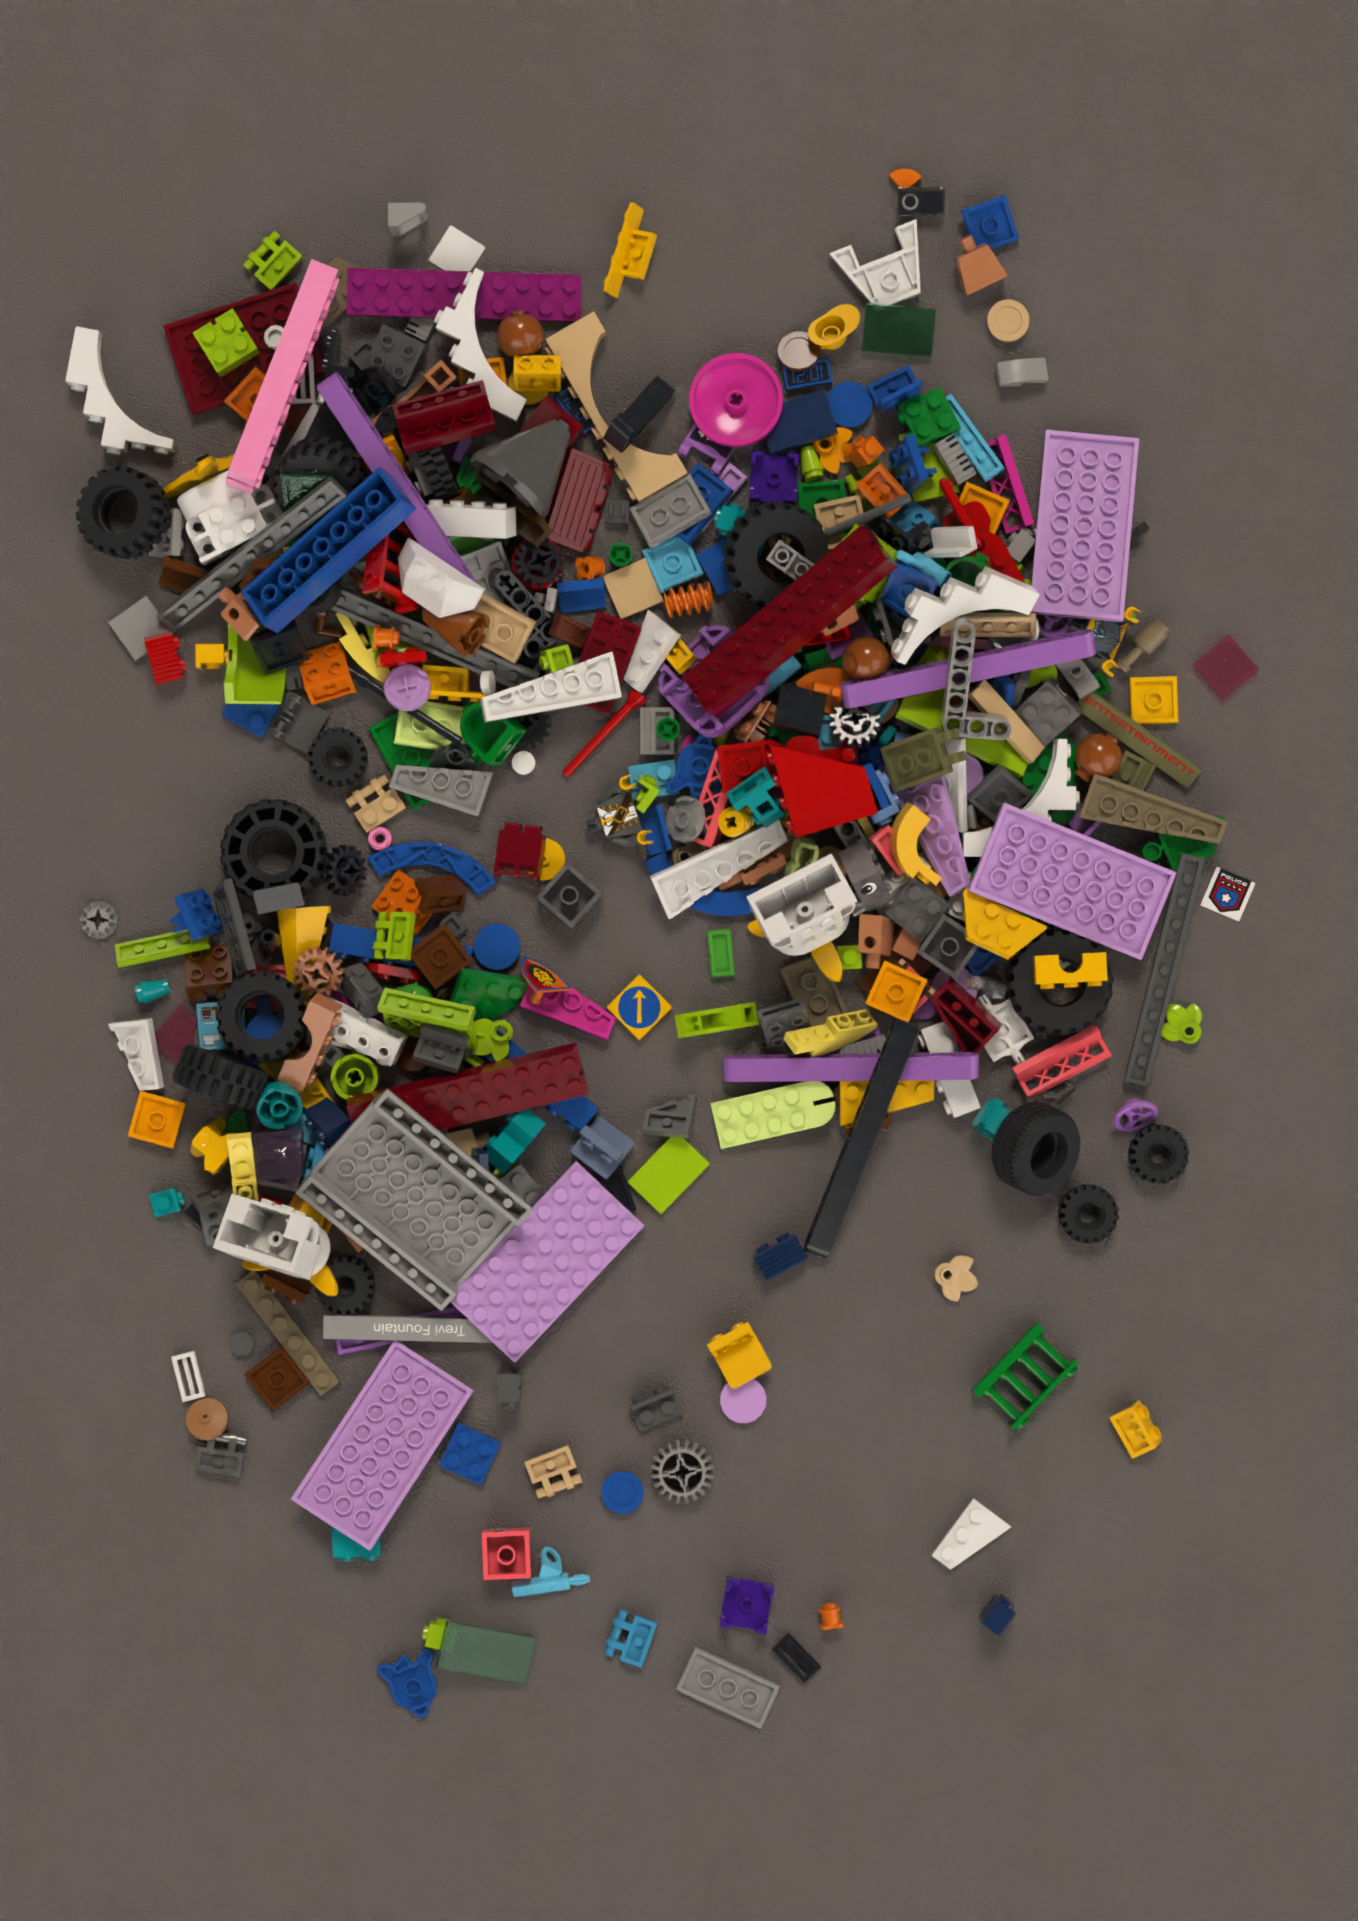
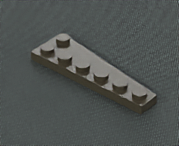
(1132, 808)

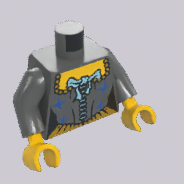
(1106, 637)

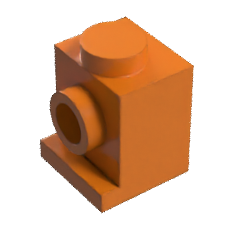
(863, 450)

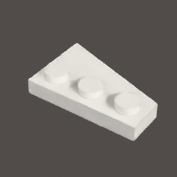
(140, 1047)
(969, 1534)

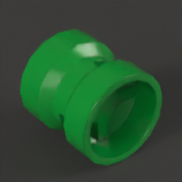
(620, 551)
(667, 729)

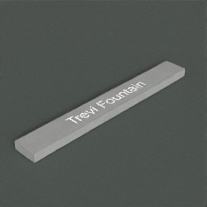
(402, 1328)

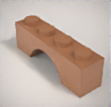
(435, 380)
(320, 1018)

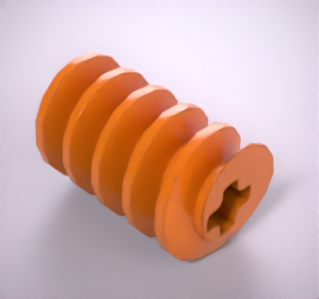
(688, 600)

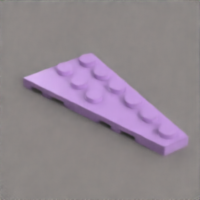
(940, 835)

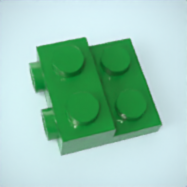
(928, 417)

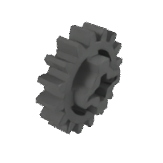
(847, 725)

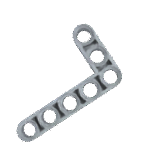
(961, 689)

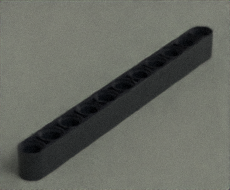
(861, 1137)

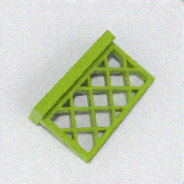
(422, 1009)

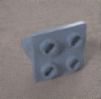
(602, 1147)

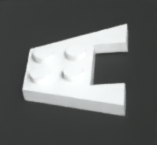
(887, 278)

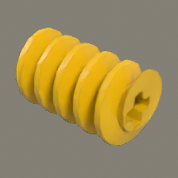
(736, 822)

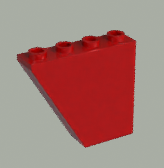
(819, 789)

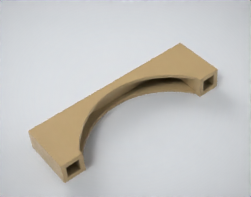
(642, 470)

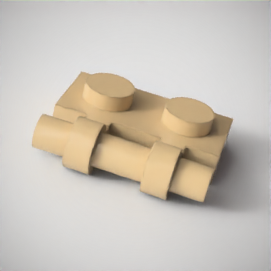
(380, 809)
(551, 1464)

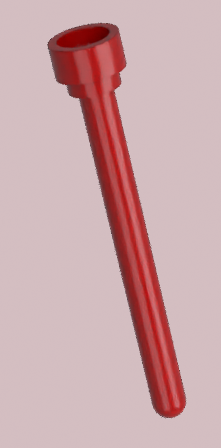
(633, 701)

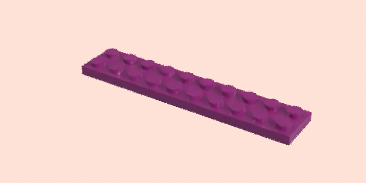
(425, 292)

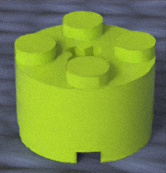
(350, 1064)

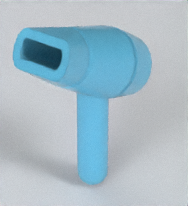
(926, 566)

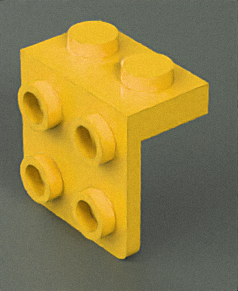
(739, 1355)

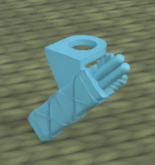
(549, 1578)

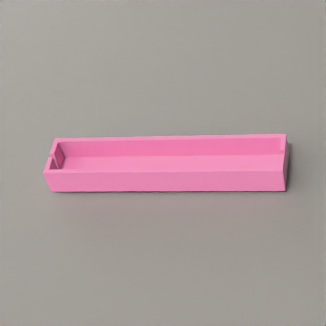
(280, 380)

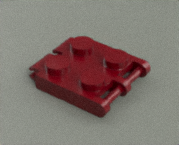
(520, 851)

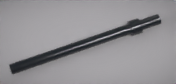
(366, 681)

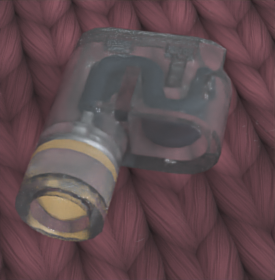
(991, 986)

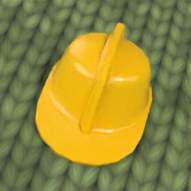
(833, 327)

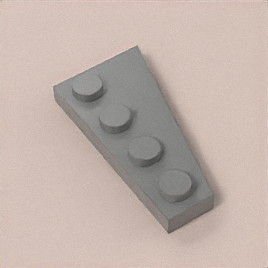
(448, 787)

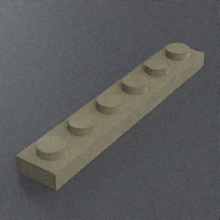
(288, 1333)

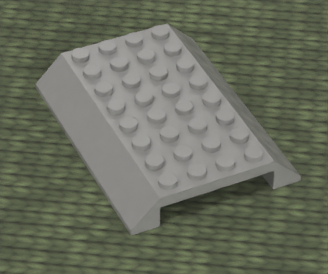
(412, 1198)

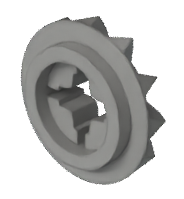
(106, 911)

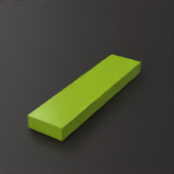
(158, 948)

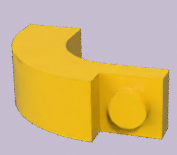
(903, 844)

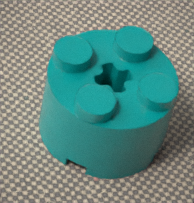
(990, 1117)

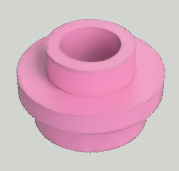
(372, 838)

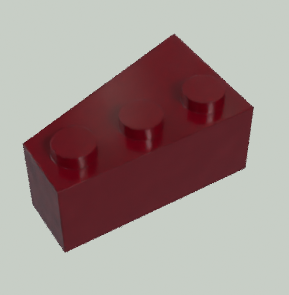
(965, 1016)

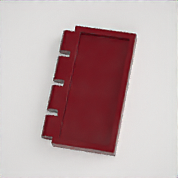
(576, 500)

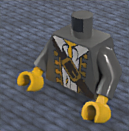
(619, 816)

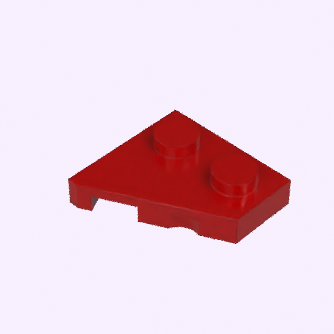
(391, 659)
(386, 971)

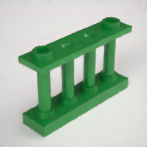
(1019, 1354)

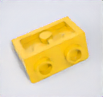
(537, 373)
(1136, 1429)

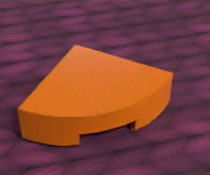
(905, 177)

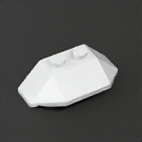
(435, 582)

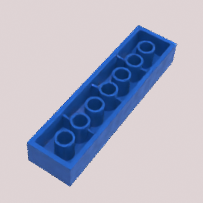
(328, 550)

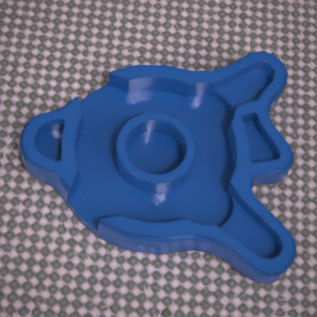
(693, 768)
(265, 1023)
(411, 1683)

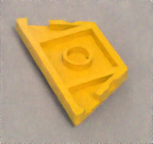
(997, 926)

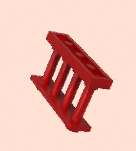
(375, 569)

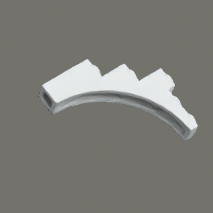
(468, 354)
(119, 430)
(957, 598)
(1051, 795)

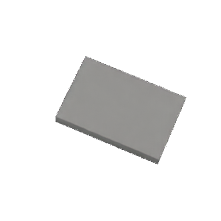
(670, 511)

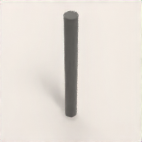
(868, 515)

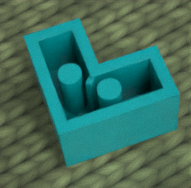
(514, 1138)

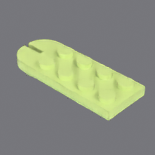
(772, 1113)

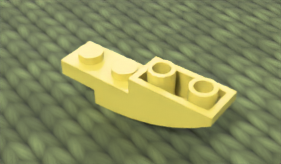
(356, 647)
(833, 1035)
(242, 1165)

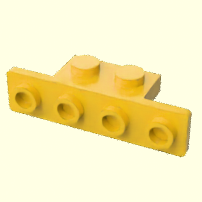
(631, 253)
(451, 682)

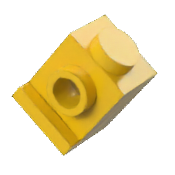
(211, 655)

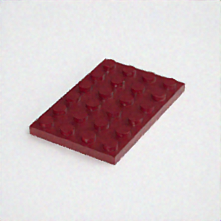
(257, 313)

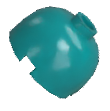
(279, 1105)

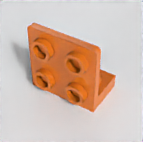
(326, 674)
(402, 896)

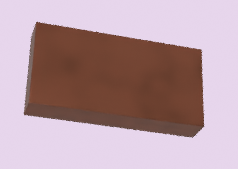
(569, 631)

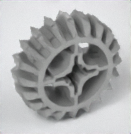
(684, 1492)

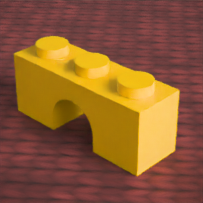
(1091, 970)

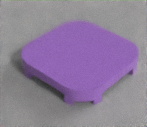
(684, 700)

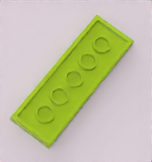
(925, 713)

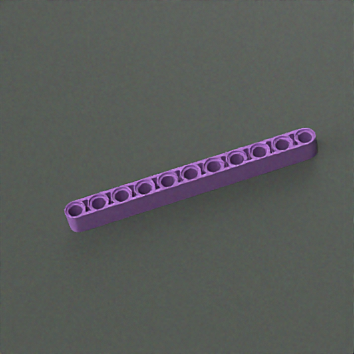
(376, 455)
(984, 666)
(846, 1067)

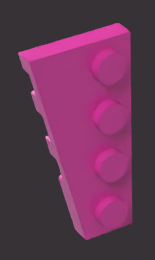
(572, 1010)

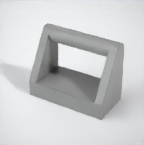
(405, 217)

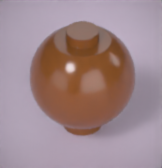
(520, 334)
(866, 659)
(1098, 756)

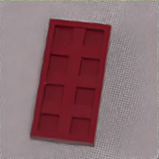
(607, 636)

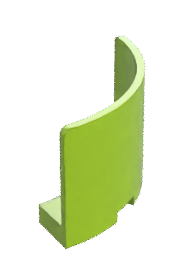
(245, 677)

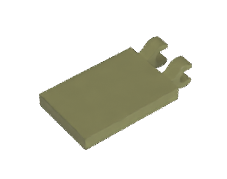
(920, 758)

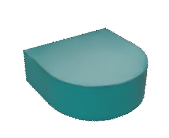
(887, 735)

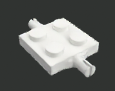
(1011, 1035)

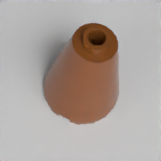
(460, 630)

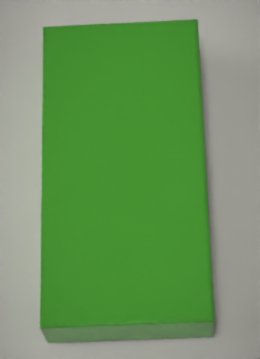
(721, 953)

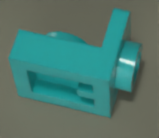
(167, 1202)

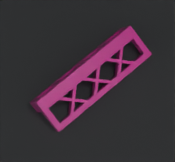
(1015, 486)

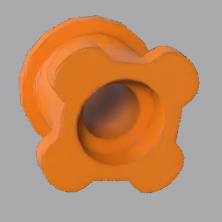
(590, 568)
(385, 637)
(830, 1616)

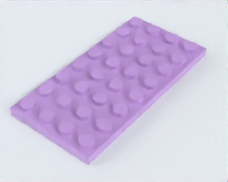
(1084, 525)
(1072, 881)
(546, 1261)
(382, 1445)

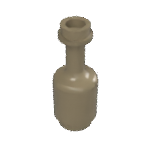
(1146, 642)

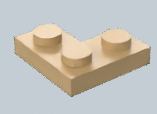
(836, 512)

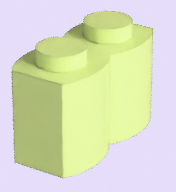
(802, 853)

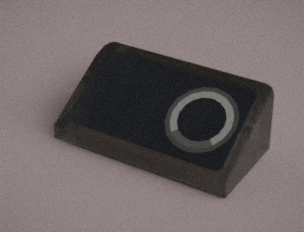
(920, 201)

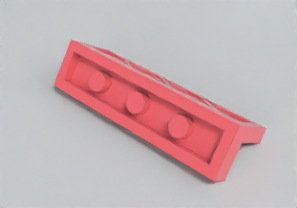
(713, 833)
(1058, 1054)

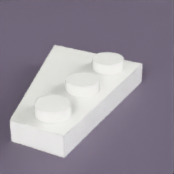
(650, 651)

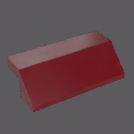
(444, 417)

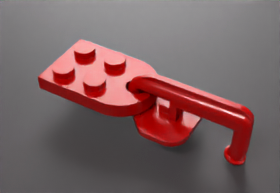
(976, 515)
(744, 759)

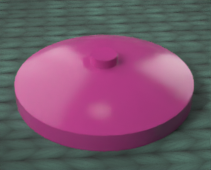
(736, 399)

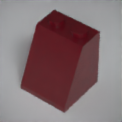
(550, 410)

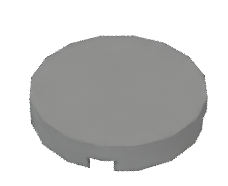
(685, 819)

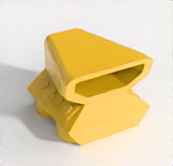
(213, 1144)

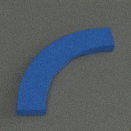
(436, 856)
(713, 903)

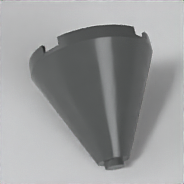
(527, 463)

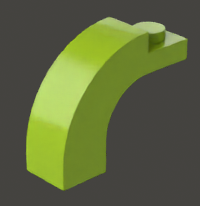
(716, 1020)

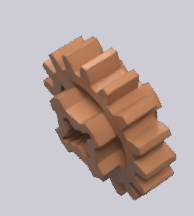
(308, 971)

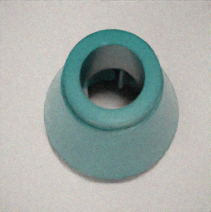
(150, 990)

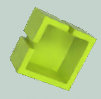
(226, 343)

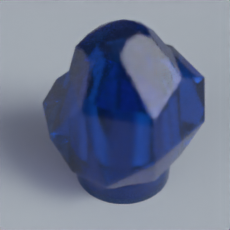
(871, 754)

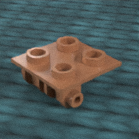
(745, 728)

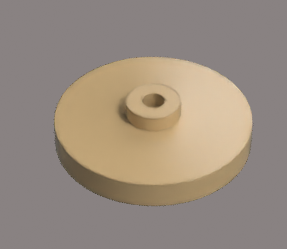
(1008, 320)

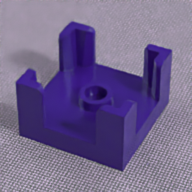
(773, 478)
(746, 1604)

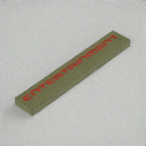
(1139, 738)

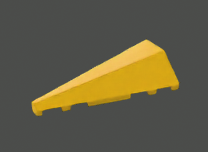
(298, 931)

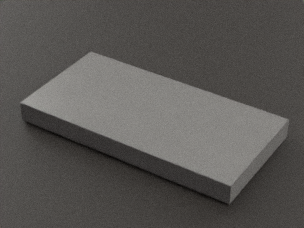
(727, 1687)

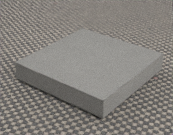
(136, 624)

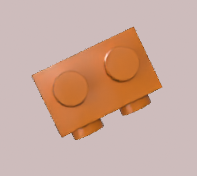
(880, 488)

